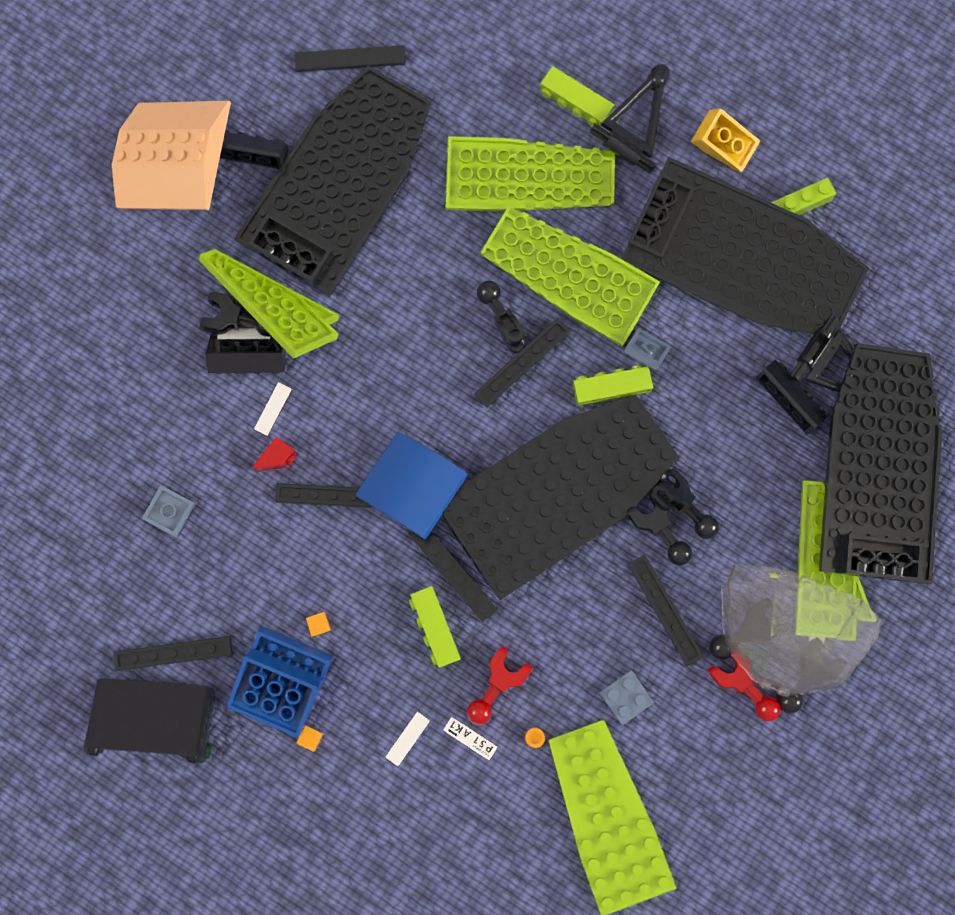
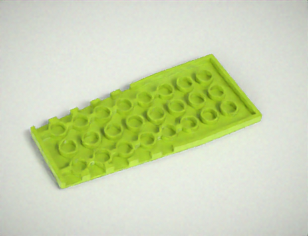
(526, 175)
(571, 274)
(609, 820)

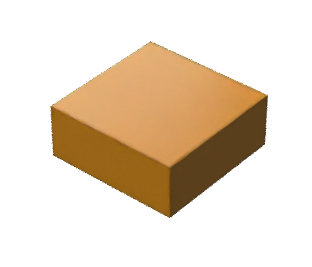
(318, 624)
(309, 738)

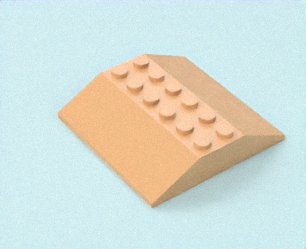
(169, 155)

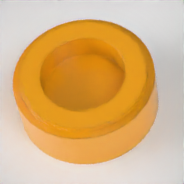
(534, 737)

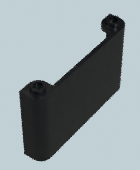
(150, 718)

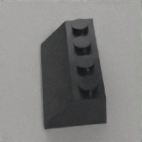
(253, 150)
(244, 356)
(791, 396)

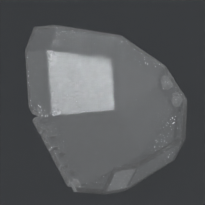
(791, 631)

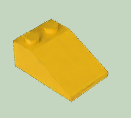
(725, 139)

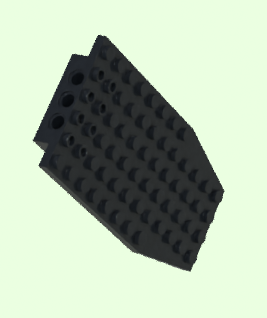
(338, 180)
(742, 252)
(883, 468)
(558, 492)

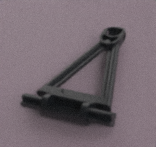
(624, 142)
(818, 354)

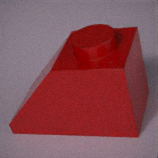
(276, 456)

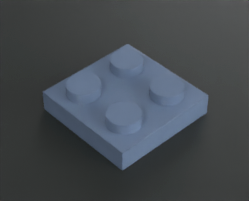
(647, 349)
(168, 511)
(626, 697)

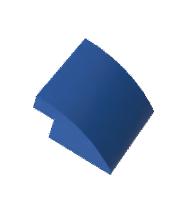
(411, 485)
(279, 681)

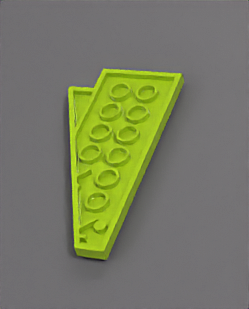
(285, 314)
(810, 541)

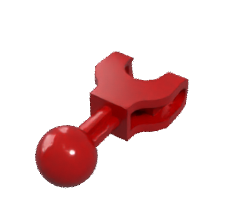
(766, 707)
(479, 710)

